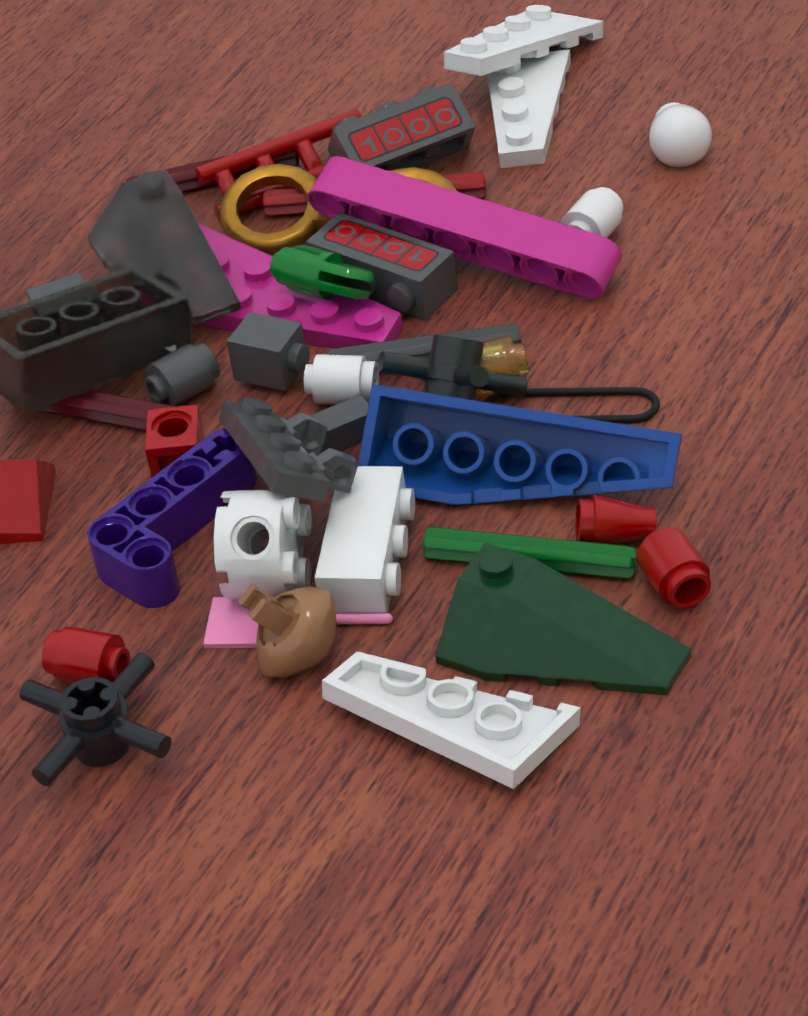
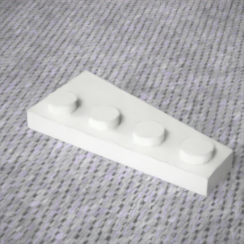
(520, 37)
(525, 105)
(451, 717)

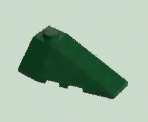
(537, 623)

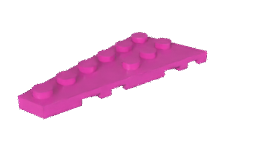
(325, 323)

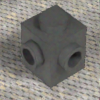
(268, 351)

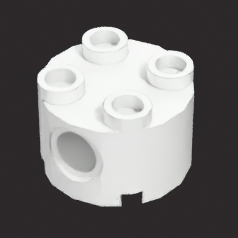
(239, 537)

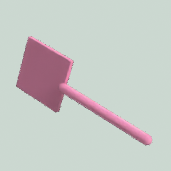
(233, 628)

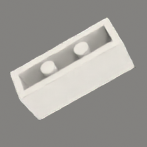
(365, 540)

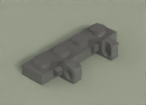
(288, 450)

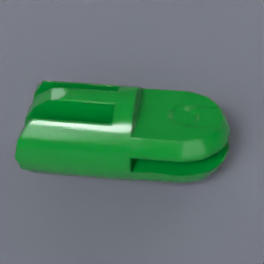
(318, 273)

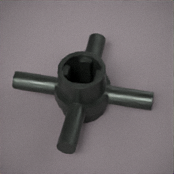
(453, 369)

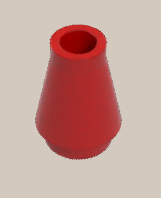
(612, 521)

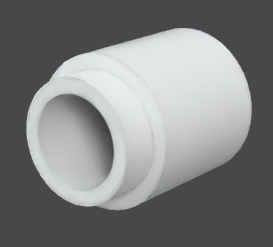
(596, 212)
(339, 378)

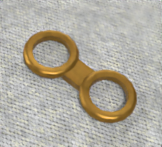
(301, 180)

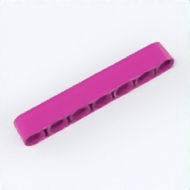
(469, 226)

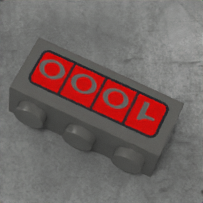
(406, 132)
(407, 270)

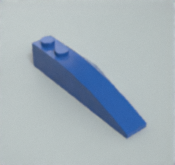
(500, 453)

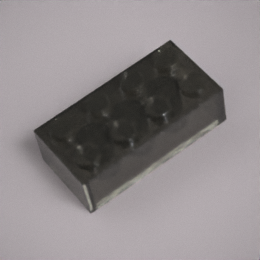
(88, 336)

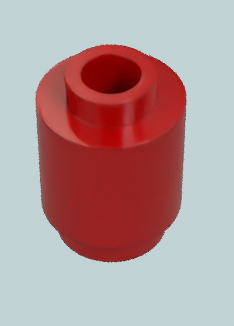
(674, 568)
(83, 654)

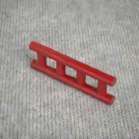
(262, 155)

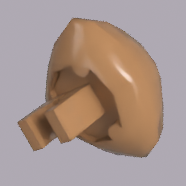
(293, 628)

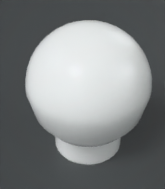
(679, 135)

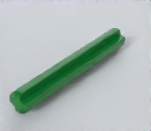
(558, 554)

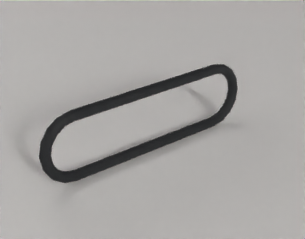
(596, 391)

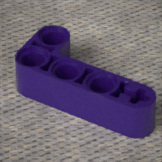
(138, 534)

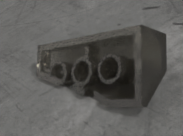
(157, 232)

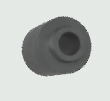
(181, 374)

